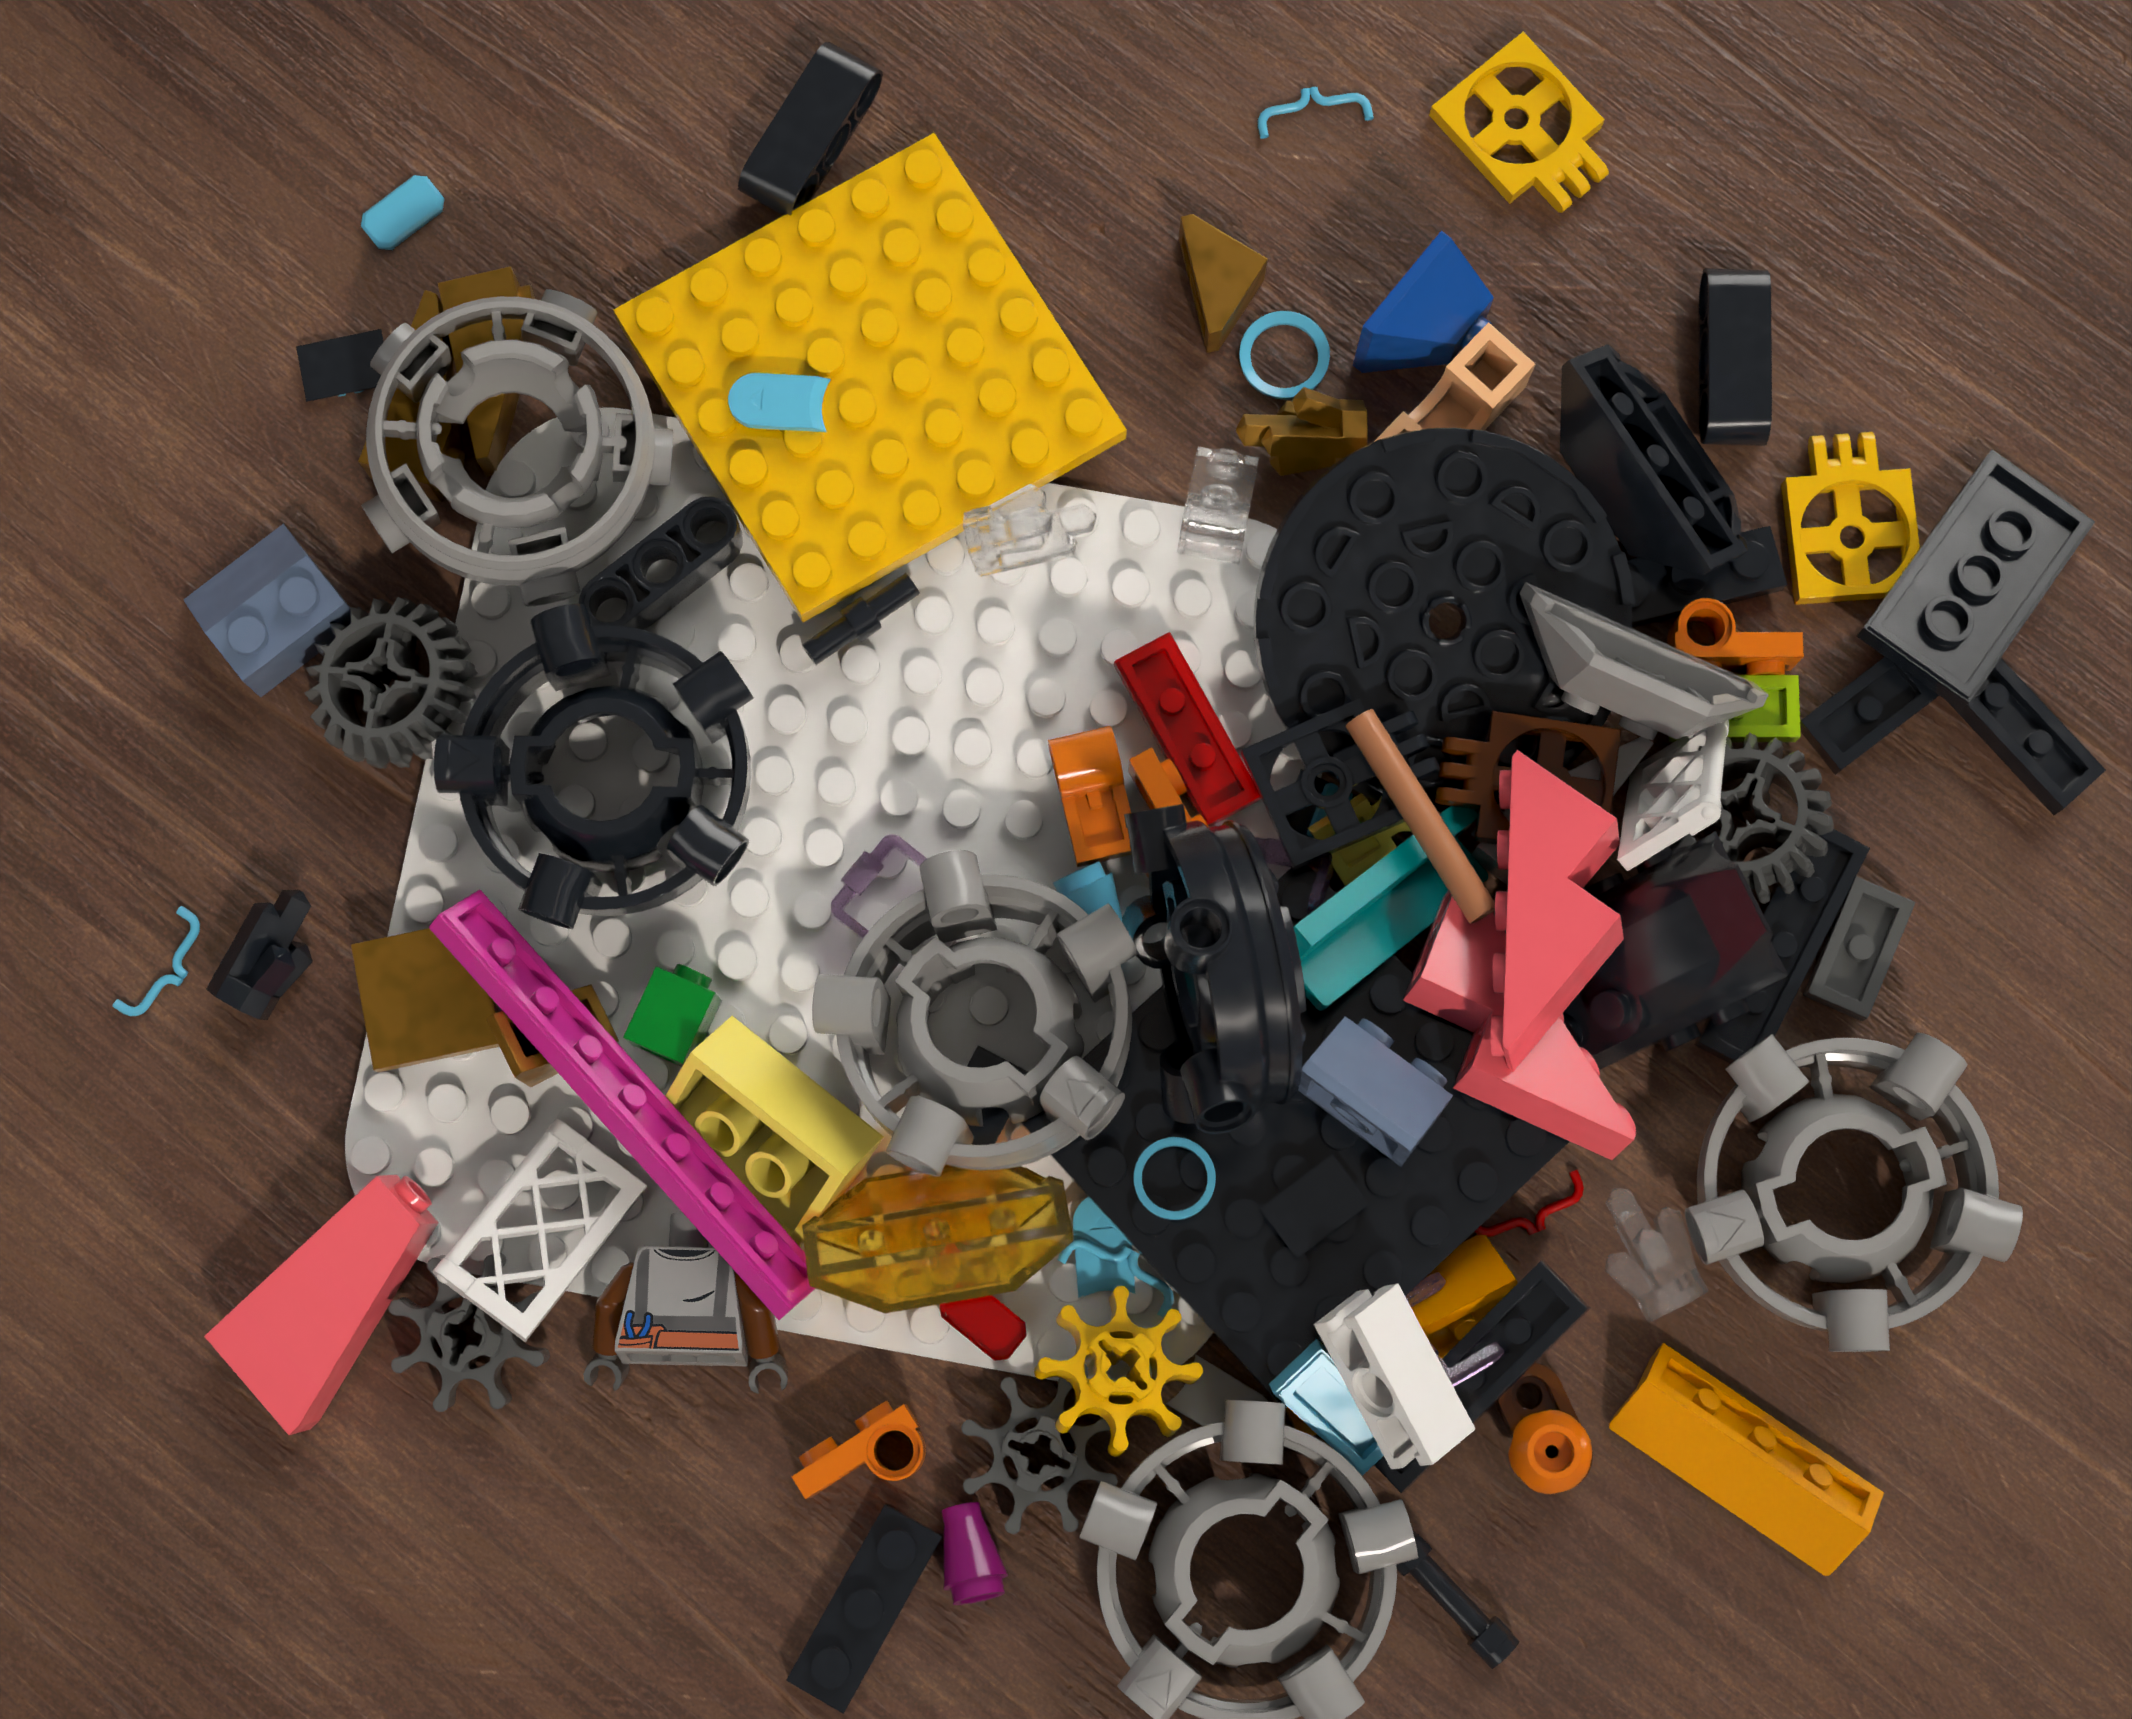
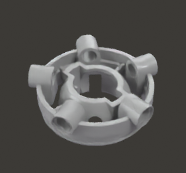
(535, 367)
(955, 906)
(1922, 1085)
(1375, 1539)

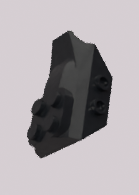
(1686, 954)

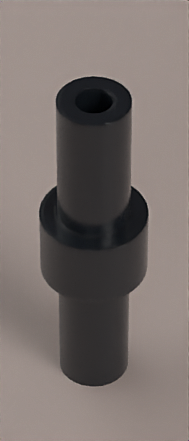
(860, 619)

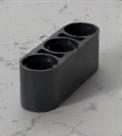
(810, 129)
(1735, 357)
(670, 541)

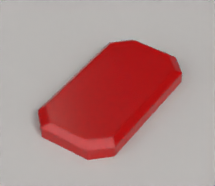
(986, 1325)

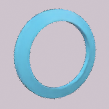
(1284, 318)

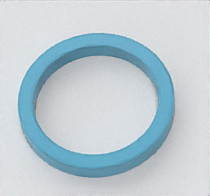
(1169, 1142)

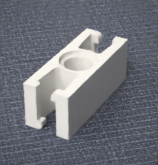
(1394, 1376)

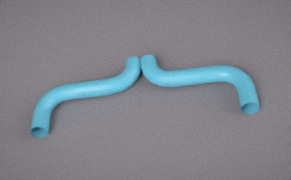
(1319, 99)
(176, 964)
(1132, 1263)

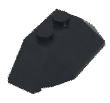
(1645, 466)

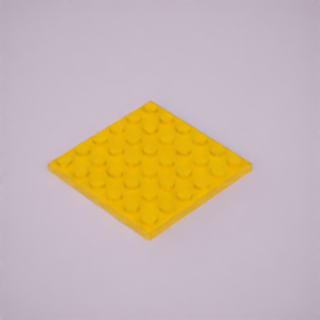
(936, 360)

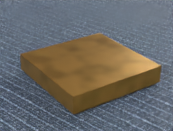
(419, 1001)

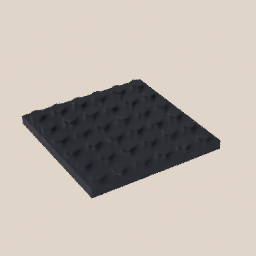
(1229, 1255)

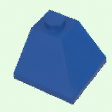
(1426, 314)

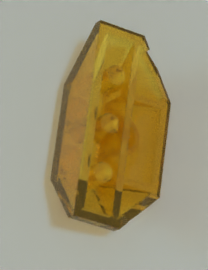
(936, 1239)

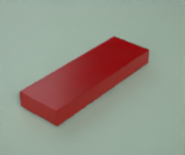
(1187, 729)

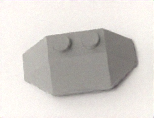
(1631, 672)

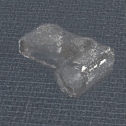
(1218, 505)

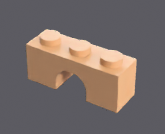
(1473, 387)

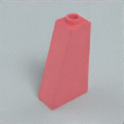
(320, 1306)

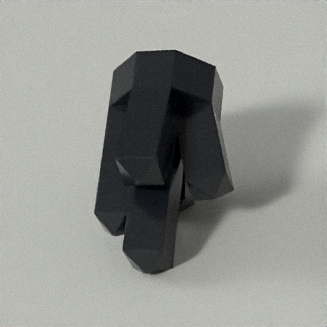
(263, 956)

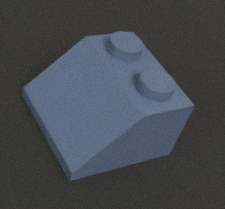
(269, 610)
(1374, 1088)

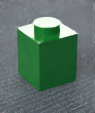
(673, 1014)

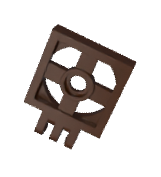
(1482, 771)

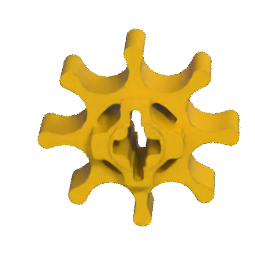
(1107, 1346)

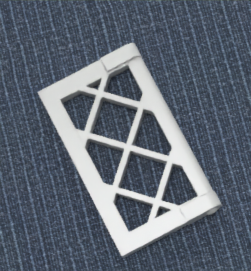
(1673, 794)
(555, 1279)

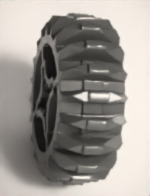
(372, 654)
(1769, 830)

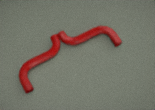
(1541, 1215)

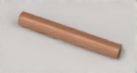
(1421, 816)

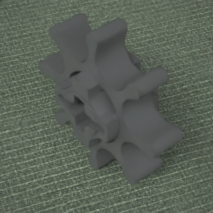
(444, 1343)
(1027, 1485)

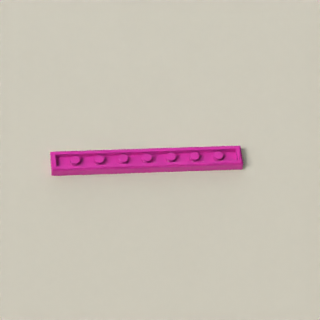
(626, 1101)

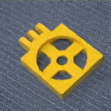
(1553, 161)
(1845, 479)

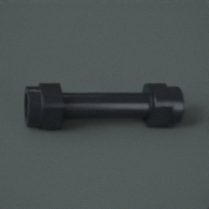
(1489, 1637)

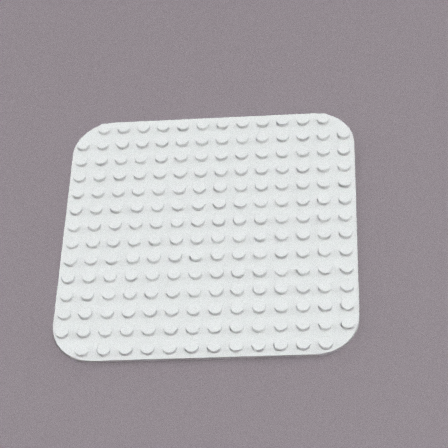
(907, 734)

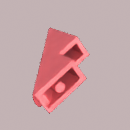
(1551, 923)
(1555, 1083)

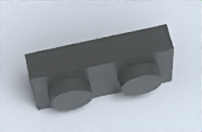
(1859, 949)

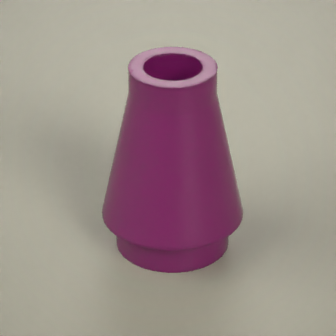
(970, 1557)

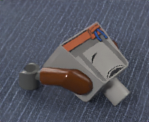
(682, 1310)

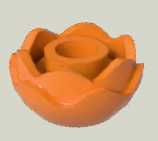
(1529, 1458)

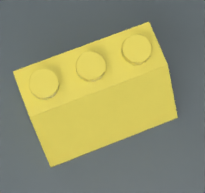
(772, 1125)

